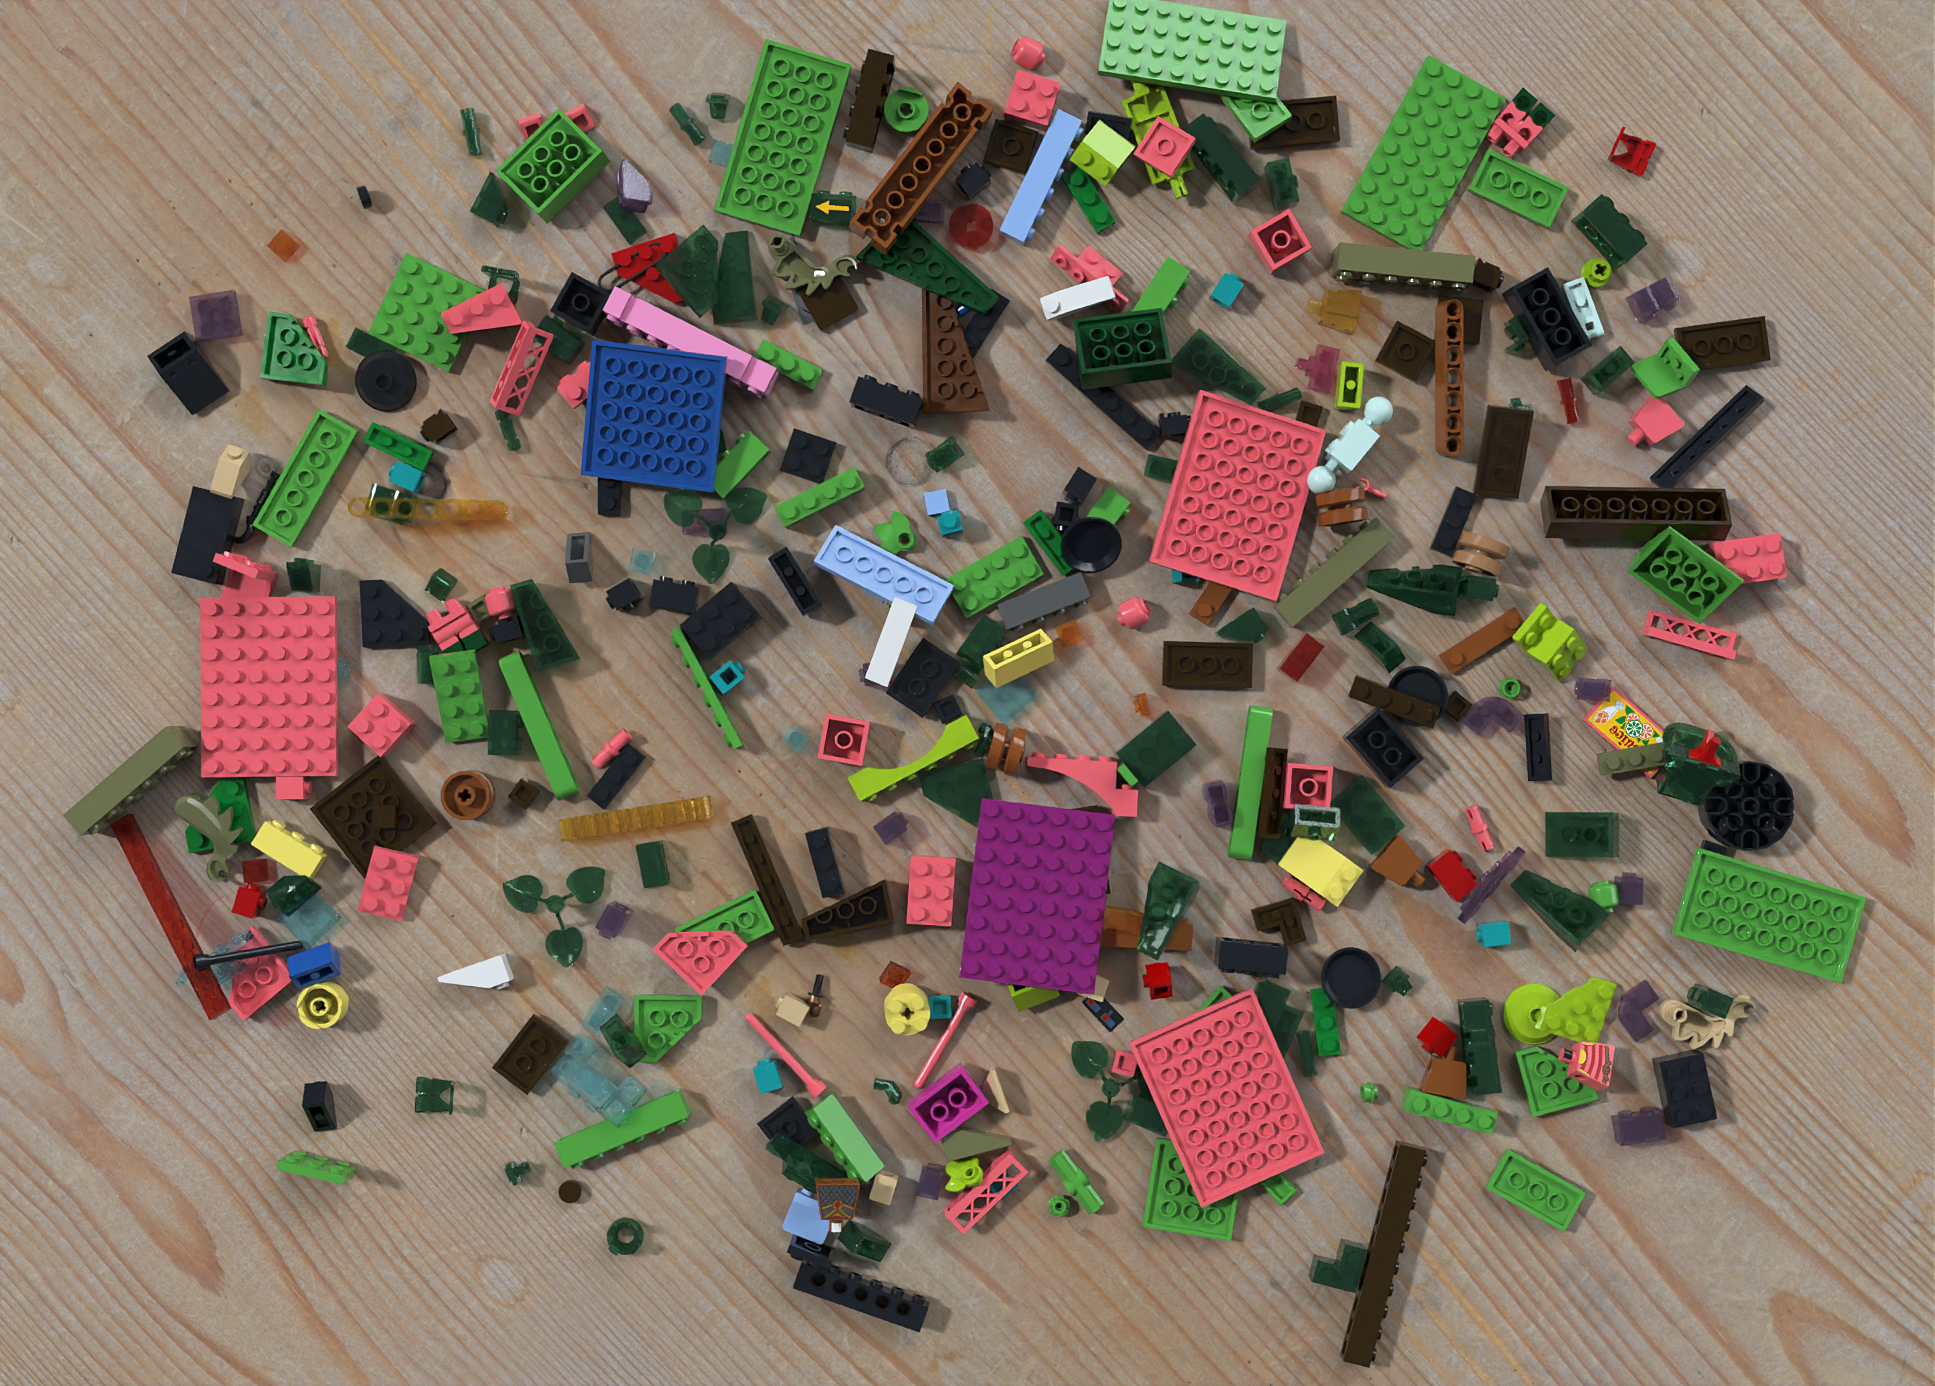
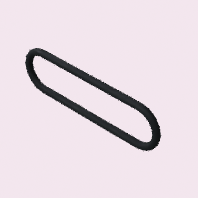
(634, 276)

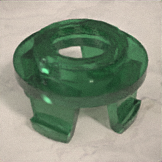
(618, 1247)

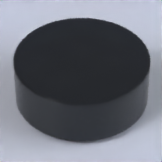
(364, 197)

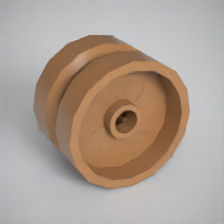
(1480, 554)

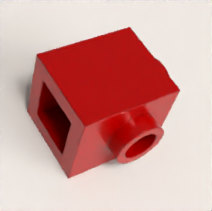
(249, 901)
(1158, 980)
(1436, 1037)

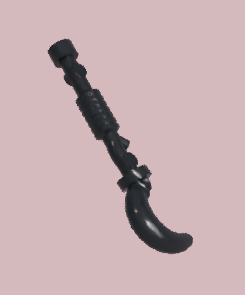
(260, 502)

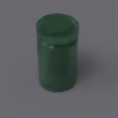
(424, 673)

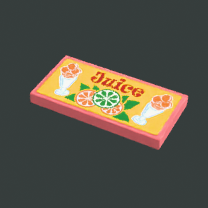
(1623, 725)

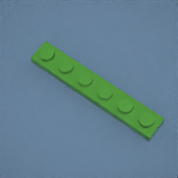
(702, 680)

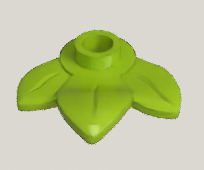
(963, 1173)

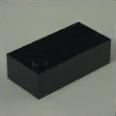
(1547, 319)
(206, 530)

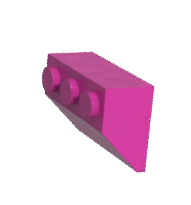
(947, 1102)

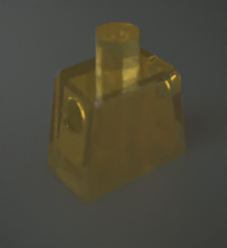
(1337, 309)

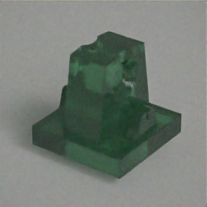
(718, 104)
(772, 309)
(968, 674)
(1397, 981)
(514, 1171)

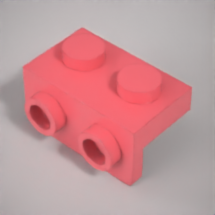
(575, 387)

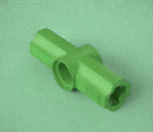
(1076, 1181)

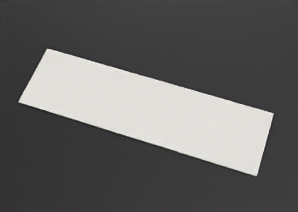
(891, 641)

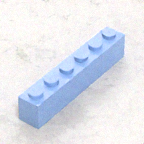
(1040, 178)

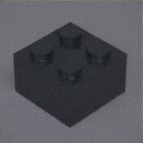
(581, 304)

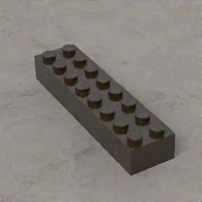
(1634, 512)

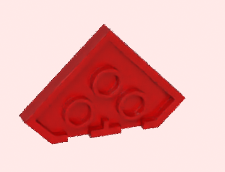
(651, 279)

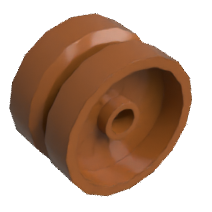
(1341, 507)
(1006, 749)
(455, 799)

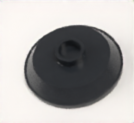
(385, 380)
(1091, 545)
(1423, 684)
(1350, 977)

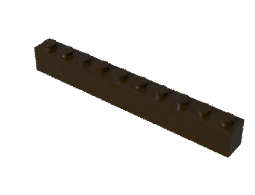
(1382, 1254)

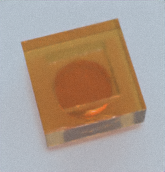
(283, 245)
(1068, 633)
(1141, 704)

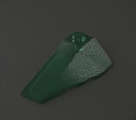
(735, 281)
(1427, 589)
(1166, 904)
(1564, 912)

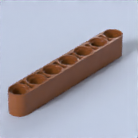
(1443, 388)

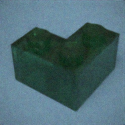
(1340, 1272)

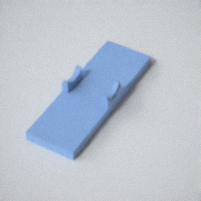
(883, 574)

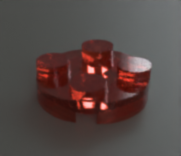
(970, 213)

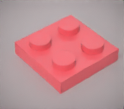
(1164, 147)

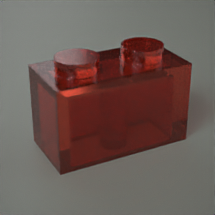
(1300, 657)

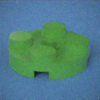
(899, 99)

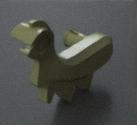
(801, 271)
(207, 819)

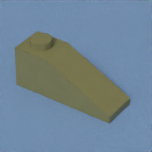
(968, 1142)

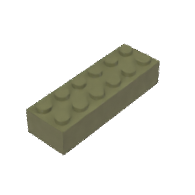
(1403, 267)
(131, 780)

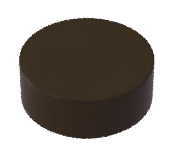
(570, 1191)

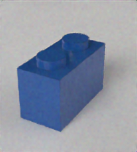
(314, 966)

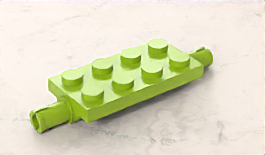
(1144, 109)

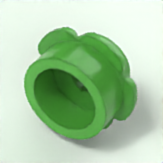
(1510, 694)
(1368, 1092)
(1059, 1199)

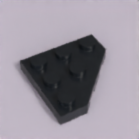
(389, 618)

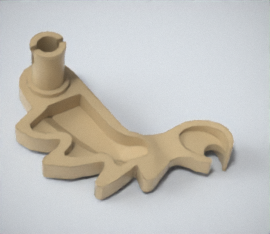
(1691, 1023)

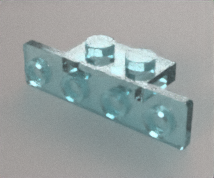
(226, 970)

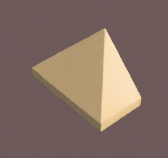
(993, 1091)

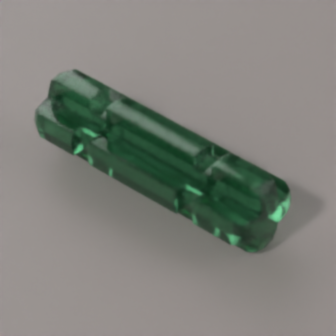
(508, 430)

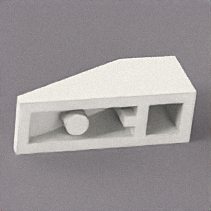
(1077, 298)
(483, 974)

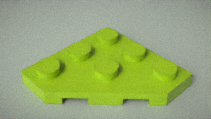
(1579, 1011)

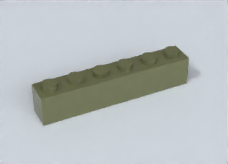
(1333, 572)

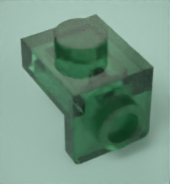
(944, 455)

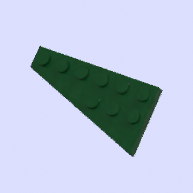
(927, 264)

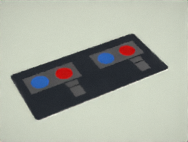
(1103, 1012)

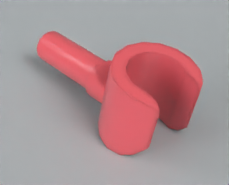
(1370, 489)

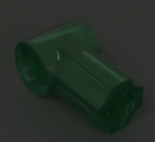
(1350, 618)

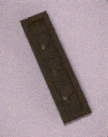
(1394, 701)
(1273, 792)

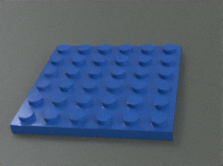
(653, 415)

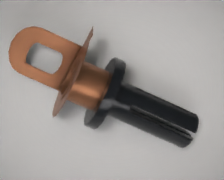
(814, 996)

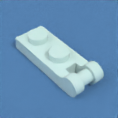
(1580, 301)

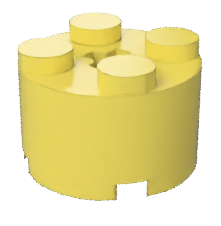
(310, 1008)
(908, 1021)

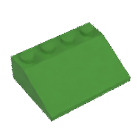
(553, 165)
(1683, 574)

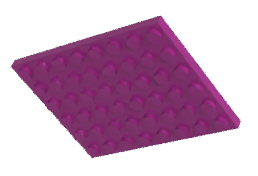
(1037, 896)

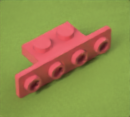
(1089, 267)

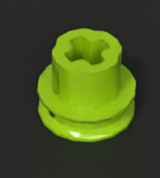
(1588, 272)

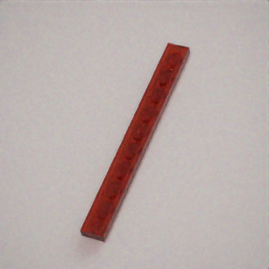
(169, 914)

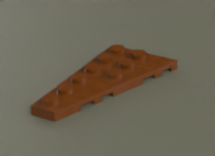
(948, 367)

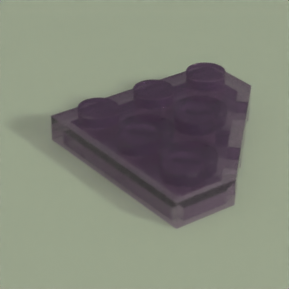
(1489, 883)

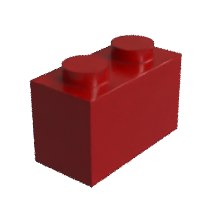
(1451, 874)

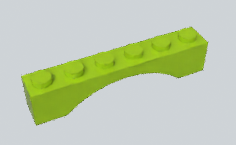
(872, 780)

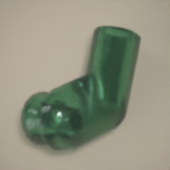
(985, 741)
(891, 1089)

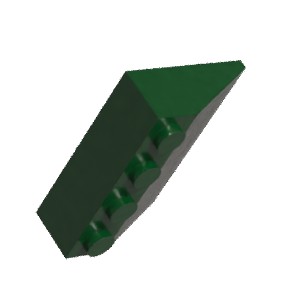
(1122, 348)

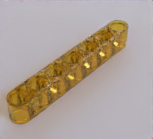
(416, 513)
(635, 818)

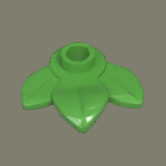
(893, 532)

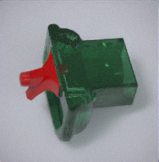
(1695, 763)

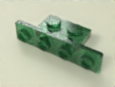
(800, 1163)

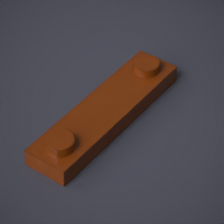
(1209, 602)
(1482, 640)

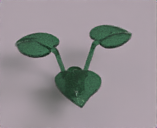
(683, 508)
(585, 884)
(1102, 1118)

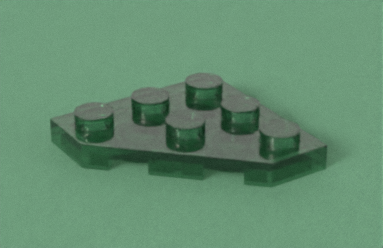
(693, 270)
(958, 788)

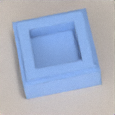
(936, 502)

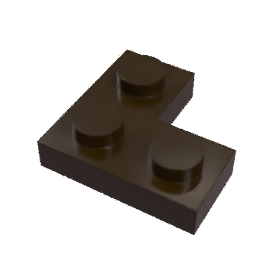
(1281, 914)

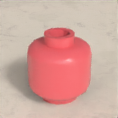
(1027, 52)
(500, 602)
(1133, 613)

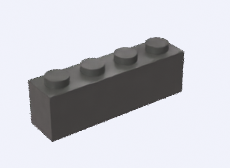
(1043, 601)

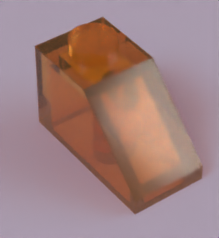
(1122, 920)

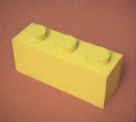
(1018, 658)
(289, 848)

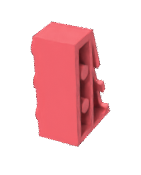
(482, 312)

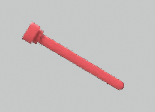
(965, 1002)
(813, 1085)

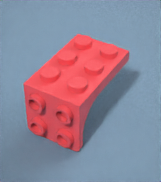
(246, 577)

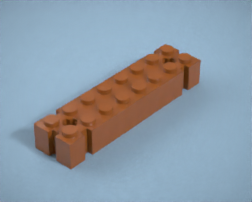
(921, 168)

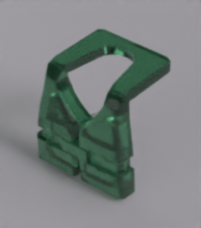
(511, 275)
(428, 1095)

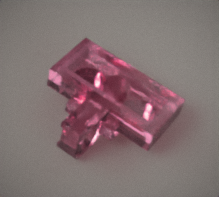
(1320, 368)

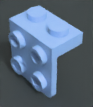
(804, 1217)

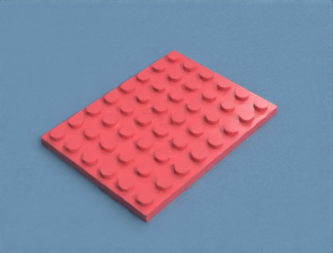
(1237, 496)
(269, 686)
(1226, 1097)

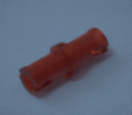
(1569, 400)

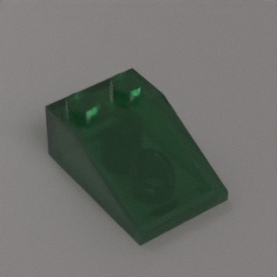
(1582, 834)

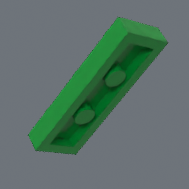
(1088, 199)
(398, 446)
(1048, 539)
(1325, 1023)

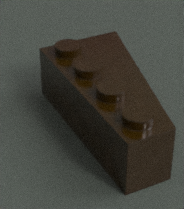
(870, 99)
(856, 913)

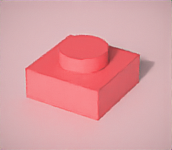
(1124, 1063)

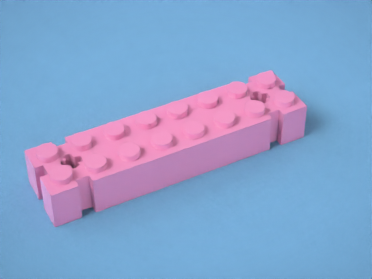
(677, 334)

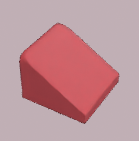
(581, 118)
(530, 124)

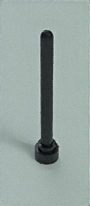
(203, 961)

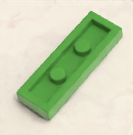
(789, 364)

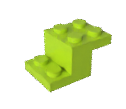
(1550, 642)

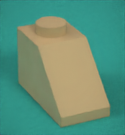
(231, 471)

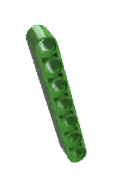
(539, 725)
(1250, 782)

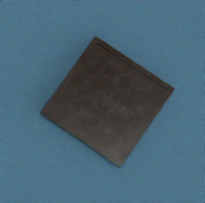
(348, 813)

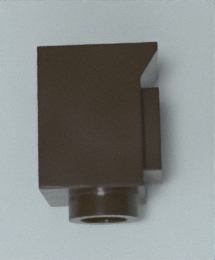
(1487, 276)
(438, 427)

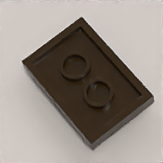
(530, 1054)

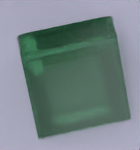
(441, 584)

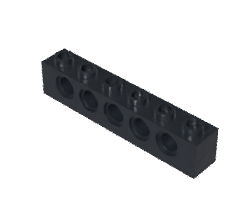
(869, 1305)

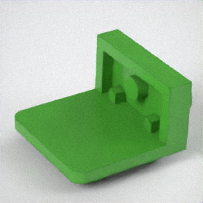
(1666, 371)

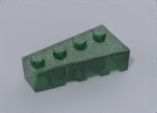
(1221, 159)
(1212, 365)
(543, 632)
(1479, 1046)

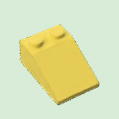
(1321, 868)

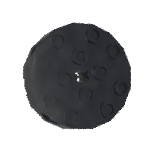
(1767, 812)

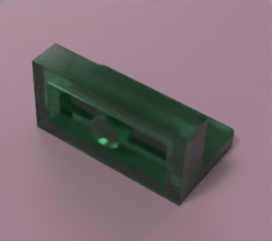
(653, 864)

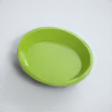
(1523, 1009)

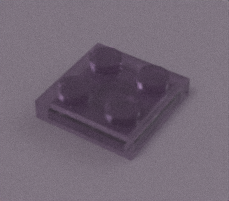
(215, 316)

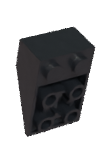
(188, 372)

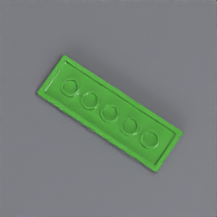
(305, 478)

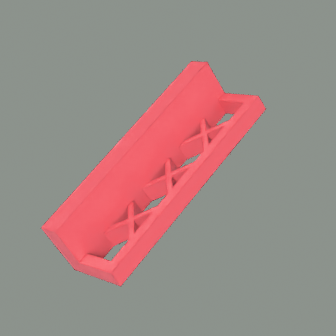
(513, 365)
(1686, 642)
(969, 1194)

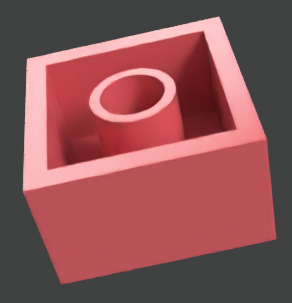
(1032, 100)
(1279, 241)
(381, 725)
(844, 739)
(1307, 785)

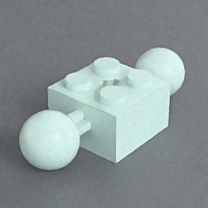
(1354, 443)

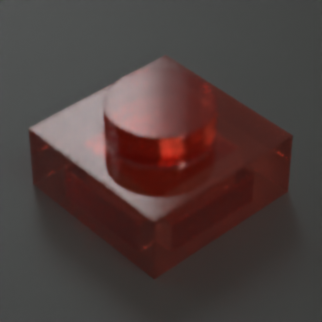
(255, 870)
(894, 975)

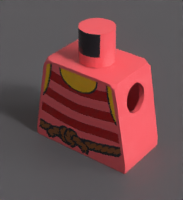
(1589, 1063)

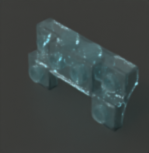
(592, 1087)

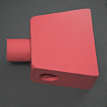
(1653, 422)

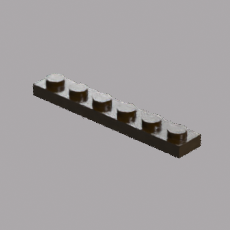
(767, 879)

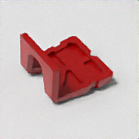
(1637, 156)

